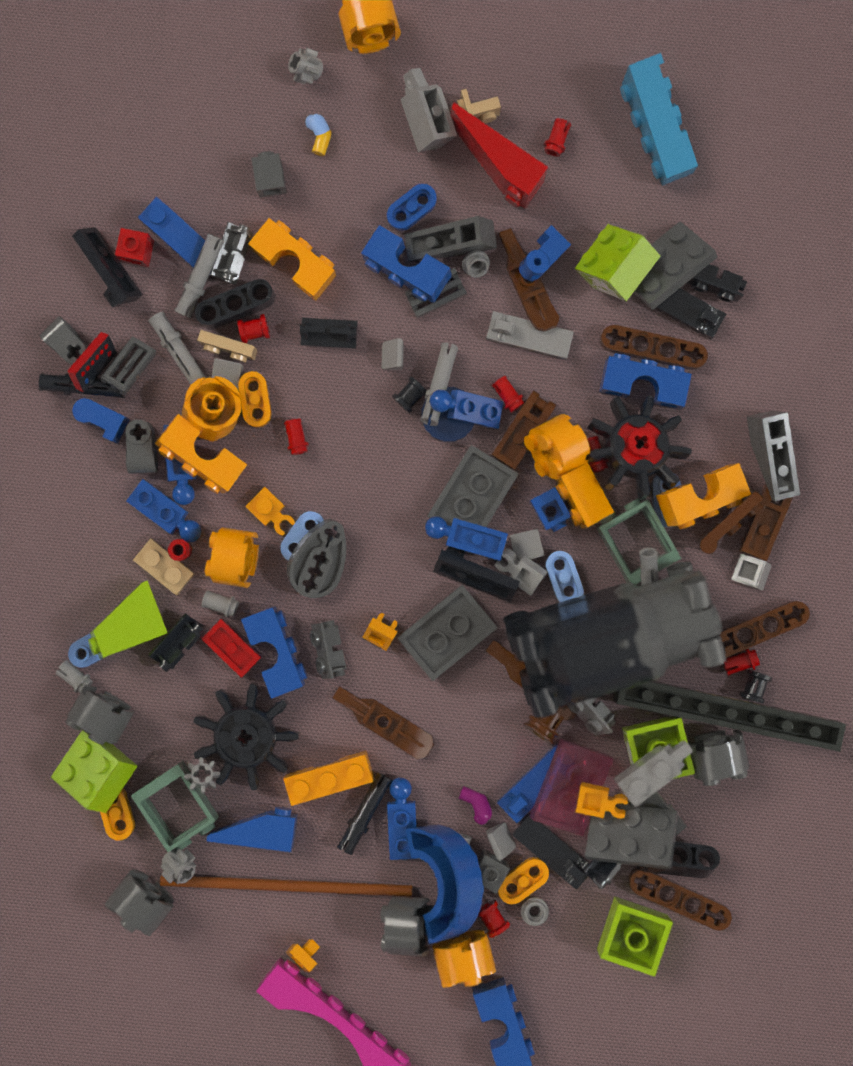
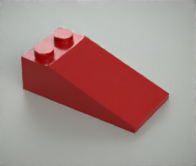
(509, 166)

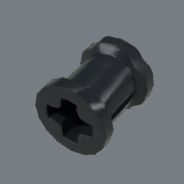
(409, 394)
(761, 687)

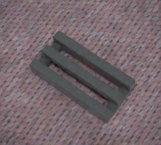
(461, 292)
(116, 383)

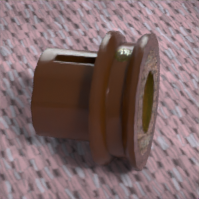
(545, 727)

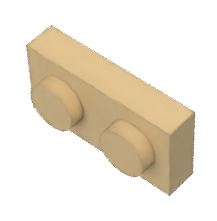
(238, 350)
(167, 571)

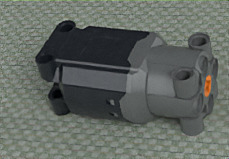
(614, 638)

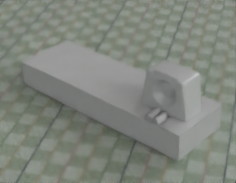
(523, 335)

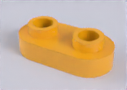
(255, 400)
(119, 811)
(525, 882)

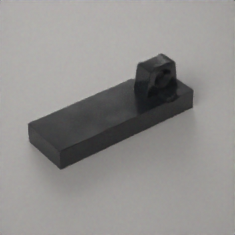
(120, 285)
(692, 313)
(454, 566)
(552, 850)

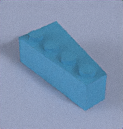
(658, 120)

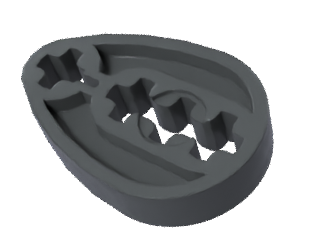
(331, 569)

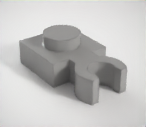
(525, 571)

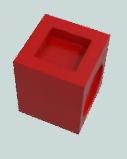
(134, 247)

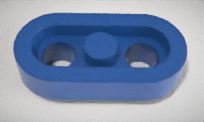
(410, 207)

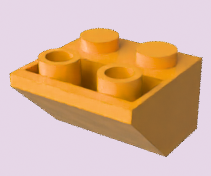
(583, 496)

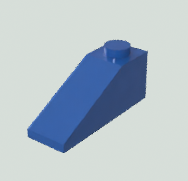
(172, 231)
(266, 831)

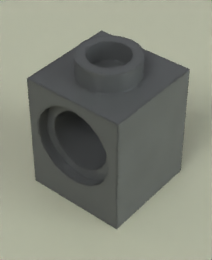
(268, 174)
(492, 870)

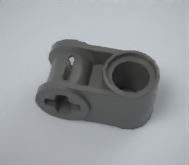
(63, 340)
(141, 454)

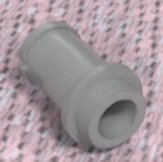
(220, 603)
(73, 676)

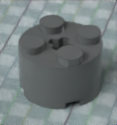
(99, 715)
(719, 757)
(140, 903)
(405, 926)

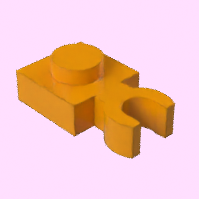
(267, 509)
(594, 801)

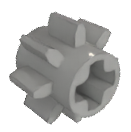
(305, 66)
(208, 771)
(178, 866)

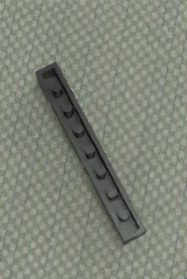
(734, 714)

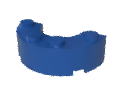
(457, 879)

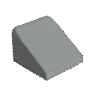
(392, 354)
(229, 370)
(527, 544)
(751, 572)
(501, 840)

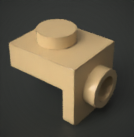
(483, 110)

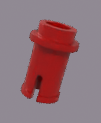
(555, 144)
(508, 394)
(296, 437)
(600, 465)
(173, 550)
(741, 662)

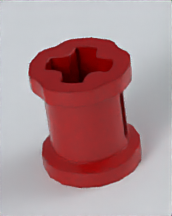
(253, 329)
(493, 919)

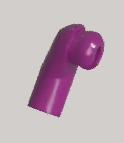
(479, 802)

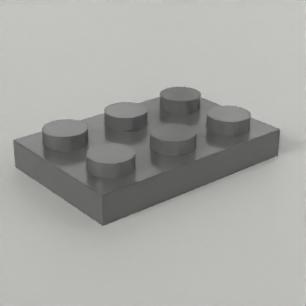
(681, 258)
(474, 489)
(447, 632)
(639, 839)

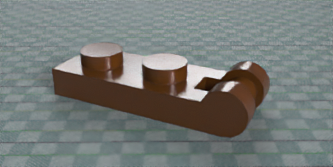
(512, 446)
(731, 522)
(765, 527)

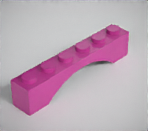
(292, 991)

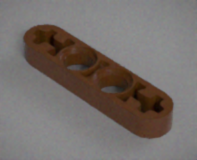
(653, 350)
(755, 625)
(678, 901)

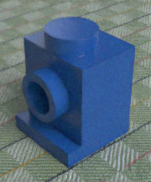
(553, 499)

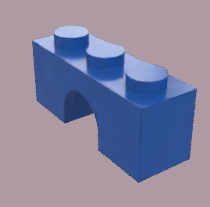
(424, 279)
(669, 384)
(286, 673)
(496, 1001)

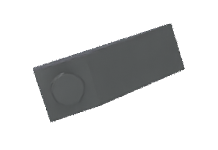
(451, 239)
(774, 452)

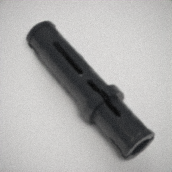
(49, 383)
(364, 814)

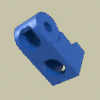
(539, 260)
(92, 413)

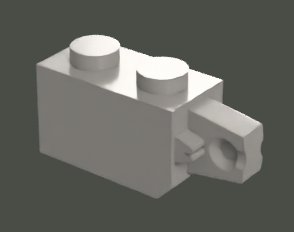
(426, 112)
(652, 771)

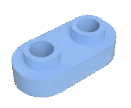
(298, 531)
(566, 577)

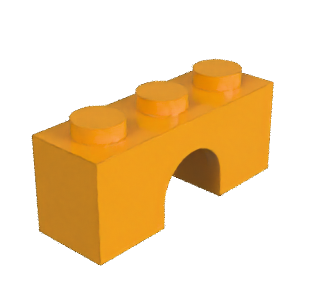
(275, 242)
(178, 443)
(724, 488)
(328, 779)

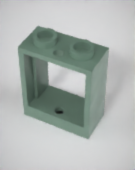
(669, 557)
(142, 800)

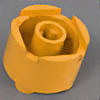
(368, 24)
(208, 393)
(557, 447)
(232, 557)
(464, 959)

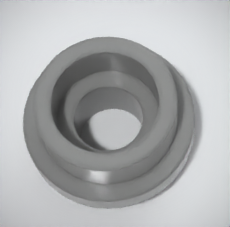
(478, 269)
(541, 917)

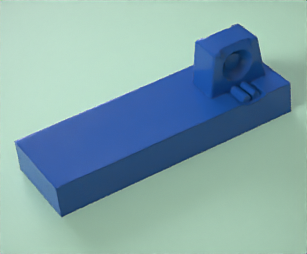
(524, 792)

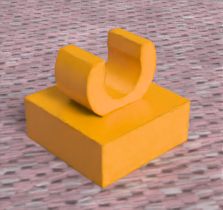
(380, 633)
(303, 955)

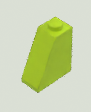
(129, 624)

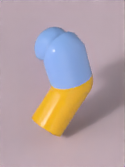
(322, 132)

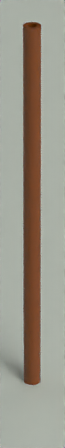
(293, 886)

